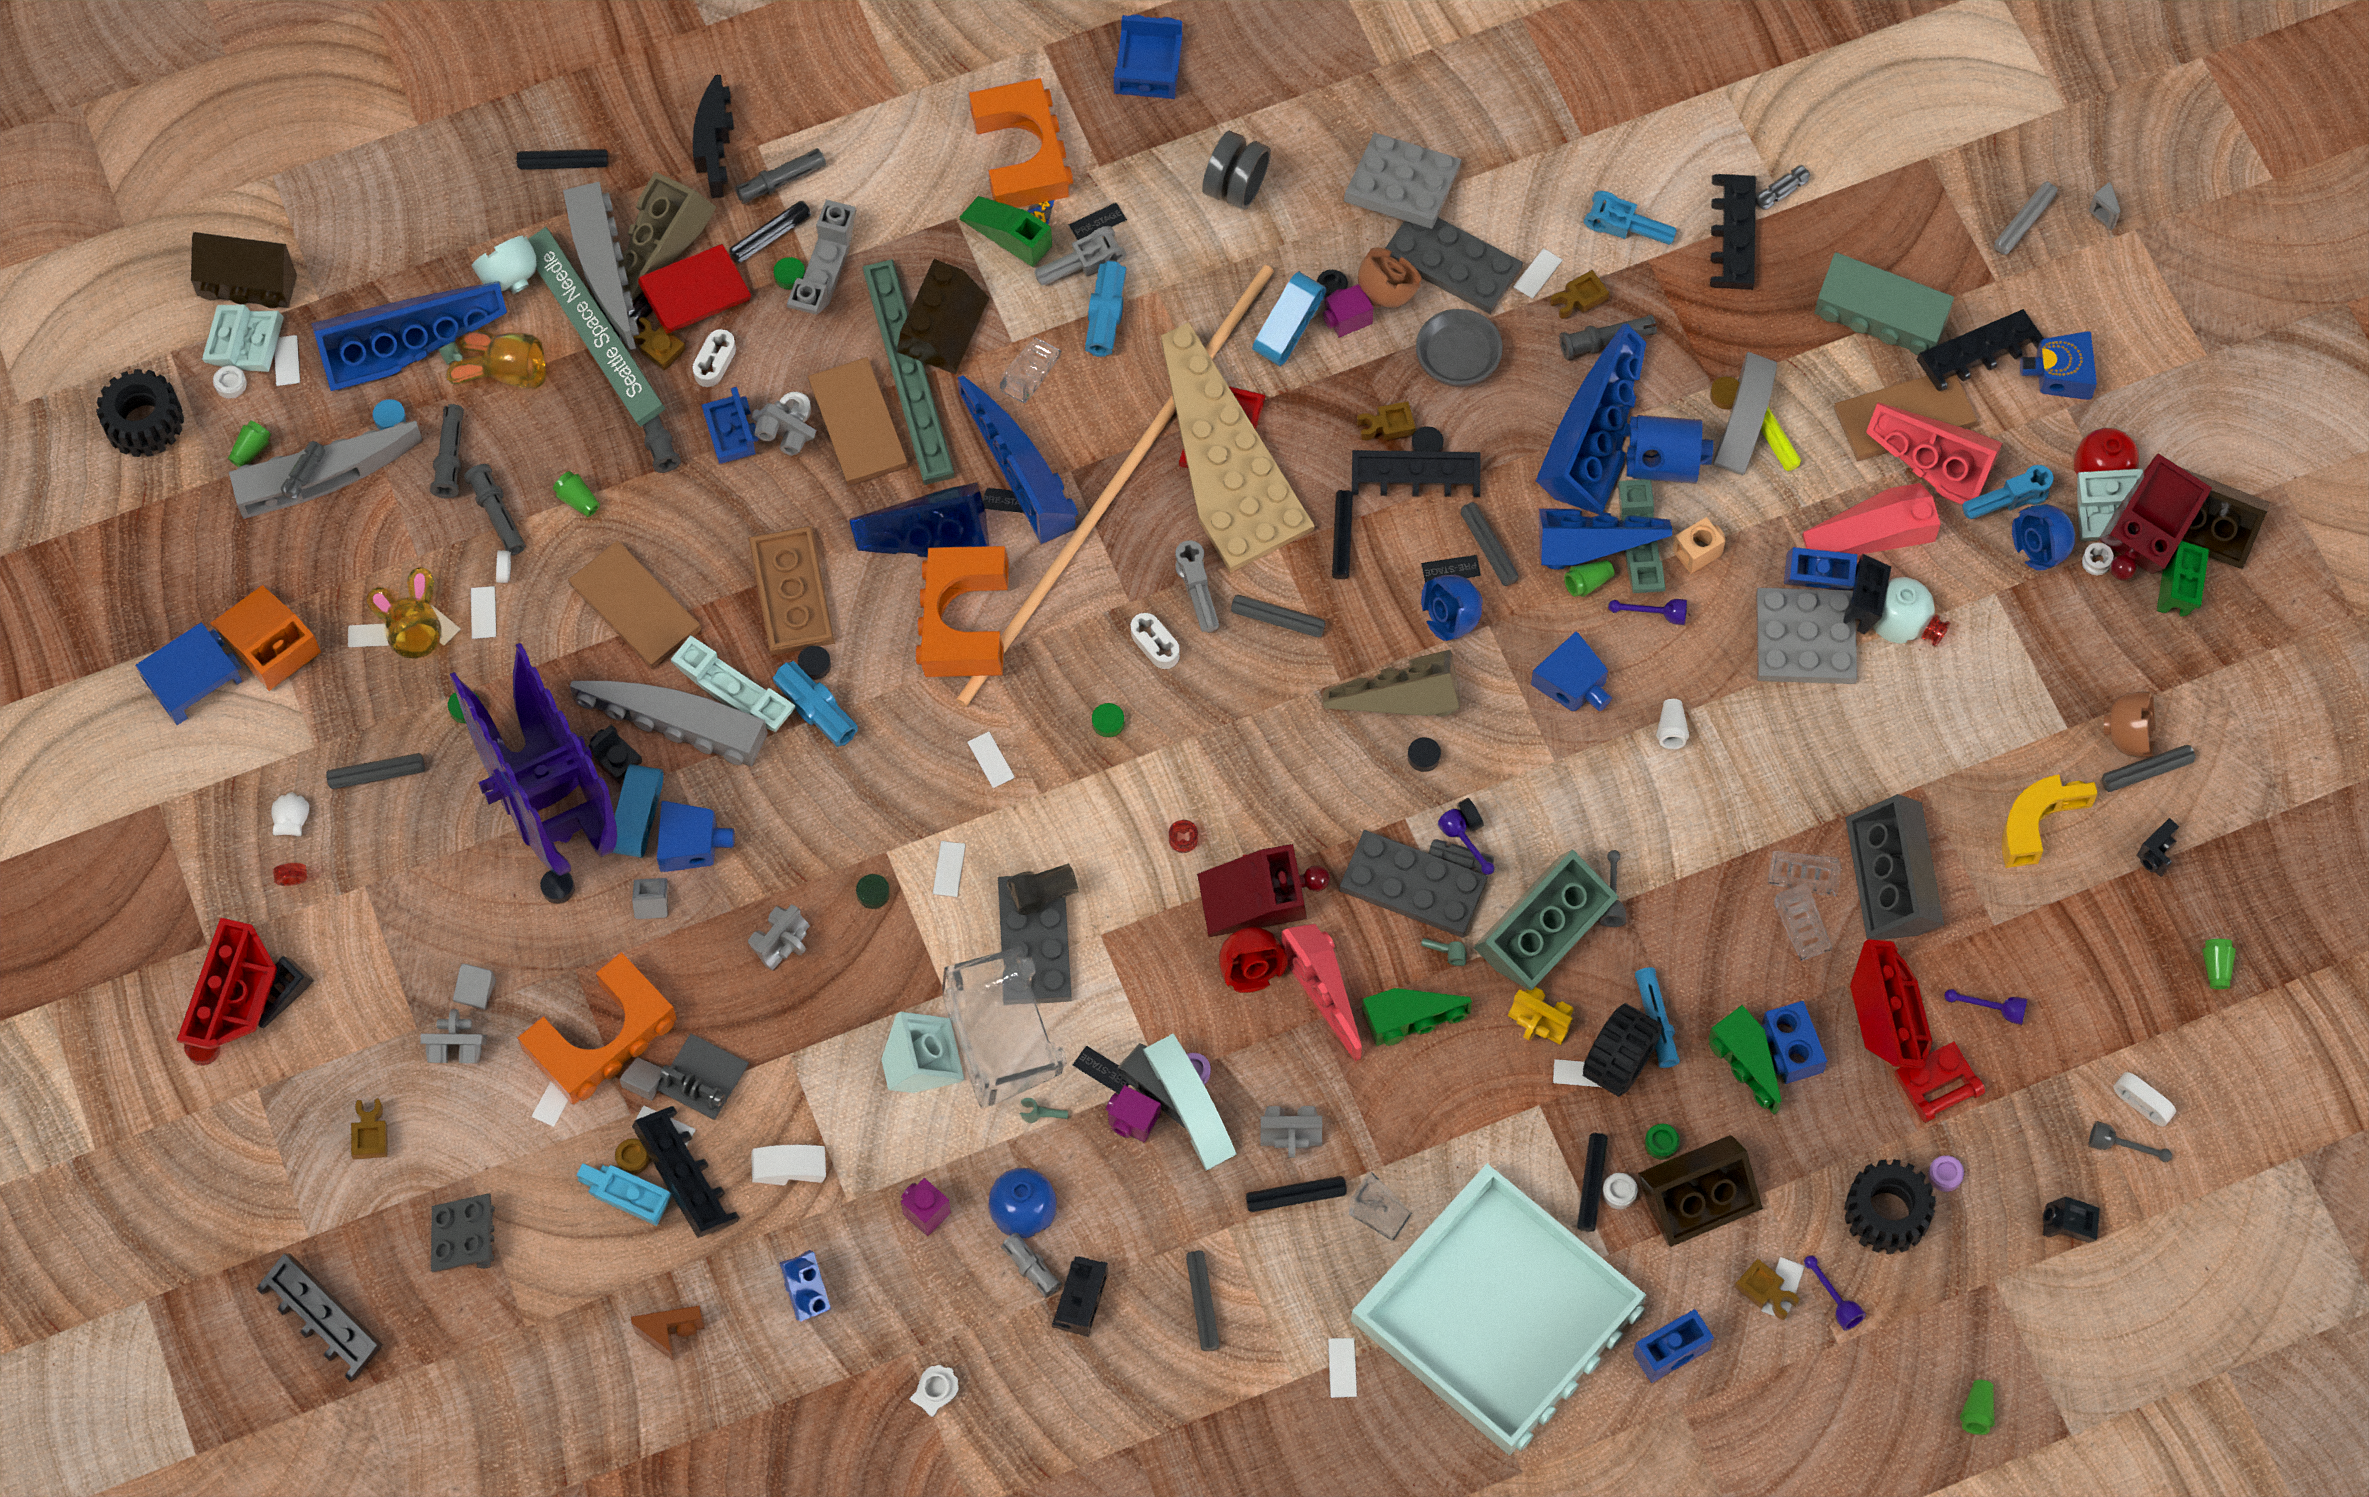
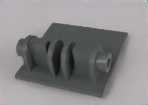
(702, 1076)
(462, 1233)

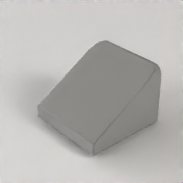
(2105, 206)
(650, 898)
(474, 986)
(642, 1078)

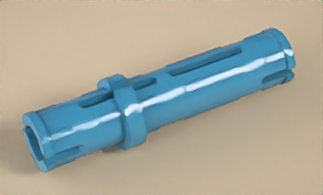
(1648, 983)

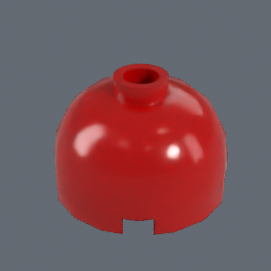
(2106, 451)
(1251, 959)

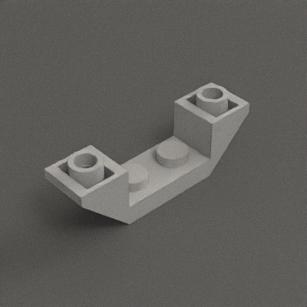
(827, 260)

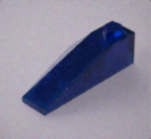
(931, 521)

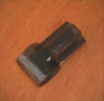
(1033, 891)

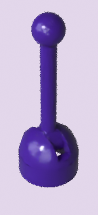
(1673, 611)
(1454, 825)
(2012, 1008)
(1847, 1312)

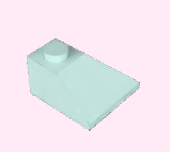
(921, 1054)

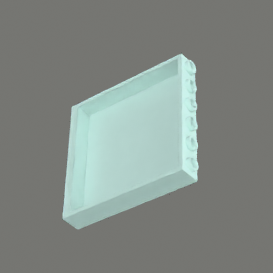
(1499, 1309)

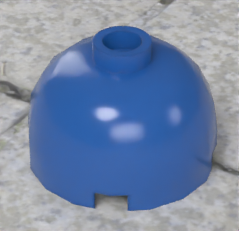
(2044, 535)
(1452, 605)
(1022, 1202)

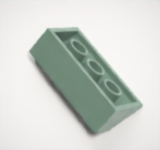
(1883, 305)
(1546, 921)

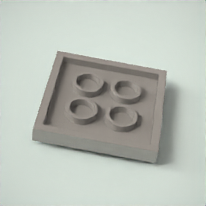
(1402, 180)
(1805, 636)

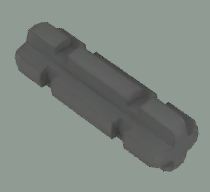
(1782, 187)
(303, 470)
(1457, 854)

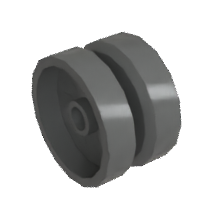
(1236, 170)

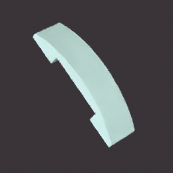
(729, 685)
(1191, 1101)

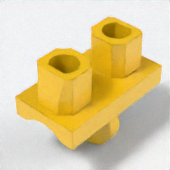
(1540, 1017)

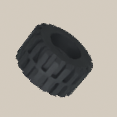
(133, 392)
(1622, 1049)
(1899, 1182)

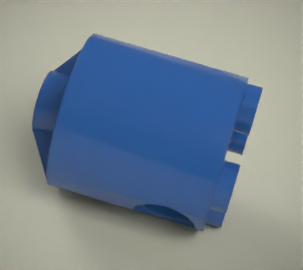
(1667, 449)

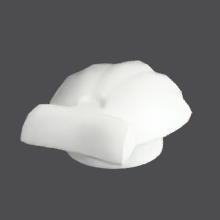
(289, 814)
(935, 1389)

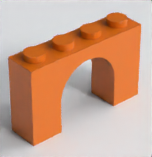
(1024, 107)
(948, 575)
(580, 1070)

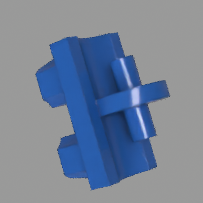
(805, 1286)

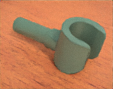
(451, 353)
(1455, 950)
(1040, 1111)

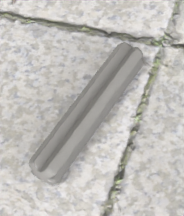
(2025, 218)

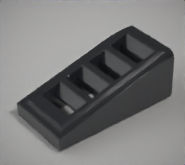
(291, 993)

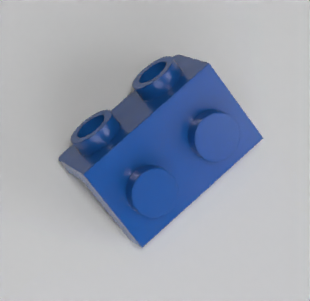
(729, 427)

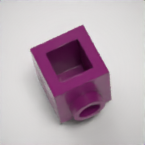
(1348, 310)
(1132, 1114)
(925, 1206)

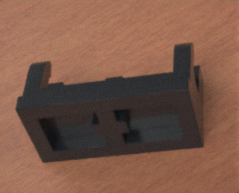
(1868, 593)
(1081, 1296)

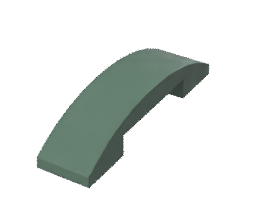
(1643, 561)

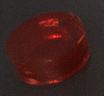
(290, 874)
(201, 1056)

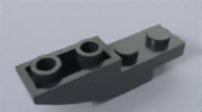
(711, 133)

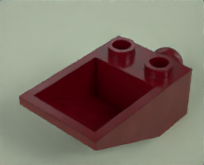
(2158, 512)
(1250, 895)

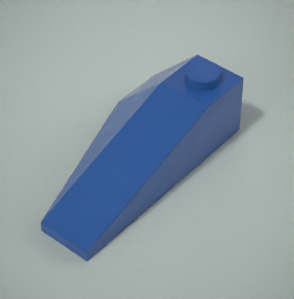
(1575, 539)

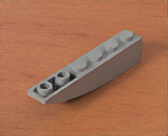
(599, 256)
(344, 462)
(678, 716)

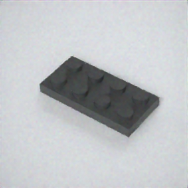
(1456, 262)
(1413, 883)
(1043, 939)

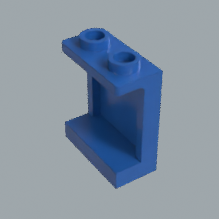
(1148, 56)
(188, 670)

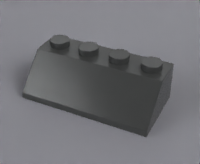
(1894, 869)

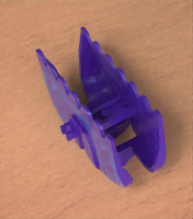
(542, 772)

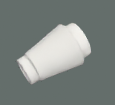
(1672, 727)

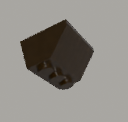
(242, 270)
(942, 317)
(2227, 523)
(1701, 1190)

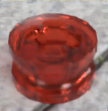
(1935, 630)
(1183, 826)

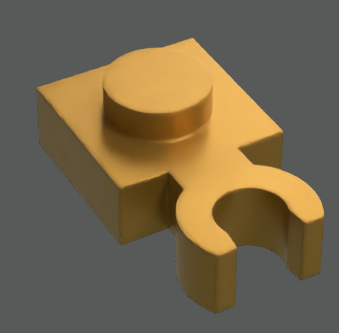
(1582, 292)
(658, 346)
(1391, 420)
(369, 1135)
(1763, 1286)

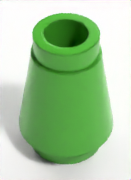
(249, 443)
(575, 493)
(1587, 577)
(2219, 962)
(1979, 1408)

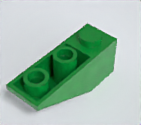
(1010, 228)
(1404, 1012)
(1746, 1049)

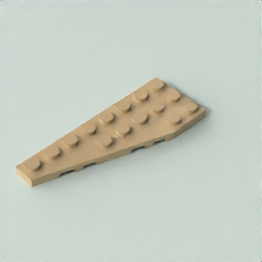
(1232, 475)

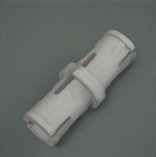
(1031, 1265)

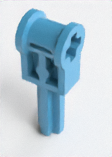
(1620, 217)
(2016, 493)

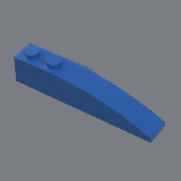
(395, 334)
(1590, 438)
(1022, 466)

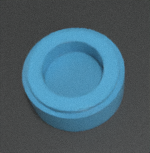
(388, 413)

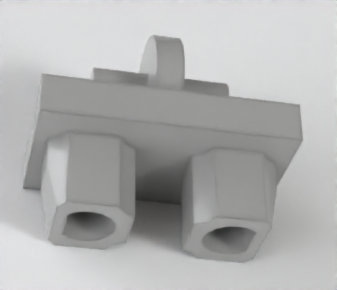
(786, 422)
(783, 937)
(437, 1044)
(1291, 1131)

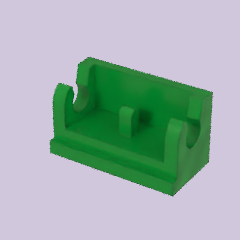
(2183, 579)

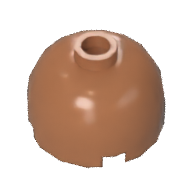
(1386, 280)
(2132, 724)

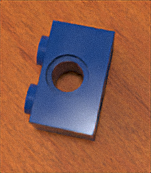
(1820, 569)
(1673, 1345)

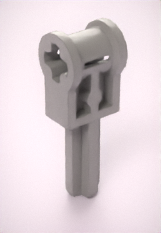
(1086, 255)
(1196, 583)

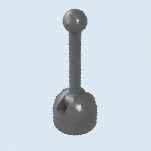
(1616, 913)
(2104, 1137)

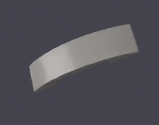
(1746, 414)

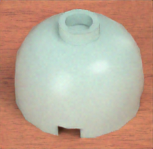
(509, 265)
(1905, 611)

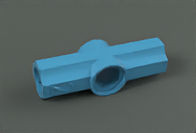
(1105, 309)
(815, 704)

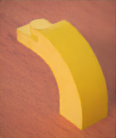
(2021, 835)

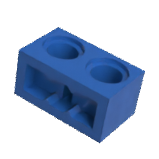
(1800, 1041)

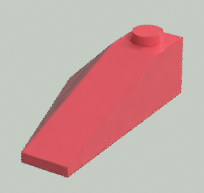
(1941, 453)
(1884, 522)
(1316, 968)

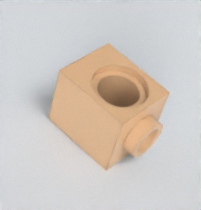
(1695, 556)

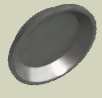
(1459, 347)

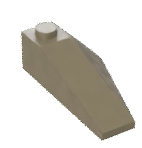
(665, 226)
(1421, 689)

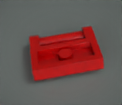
(1940, 1070)

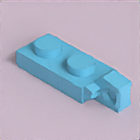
(626, 1192)

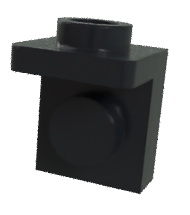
(613, 753)
(2156, 846)
(2071, 1219)

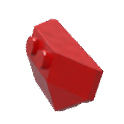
(229, 988)
(1890, 1006)

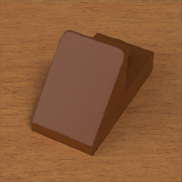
(658, 1326)

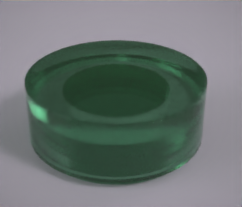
(872, 891)

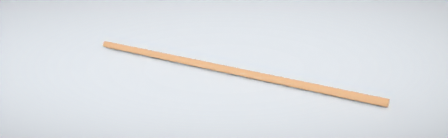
(1114, 486)

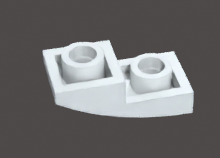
(787, 1162)

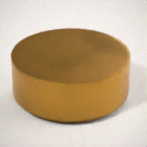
(1724, 392)
(632, 1156)

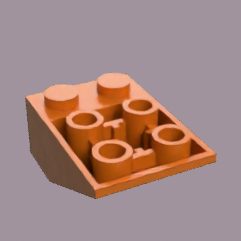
(267, 637)

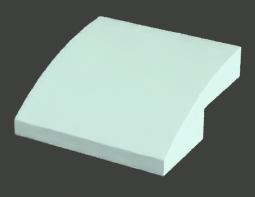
(243, 338)
(2099, 497)

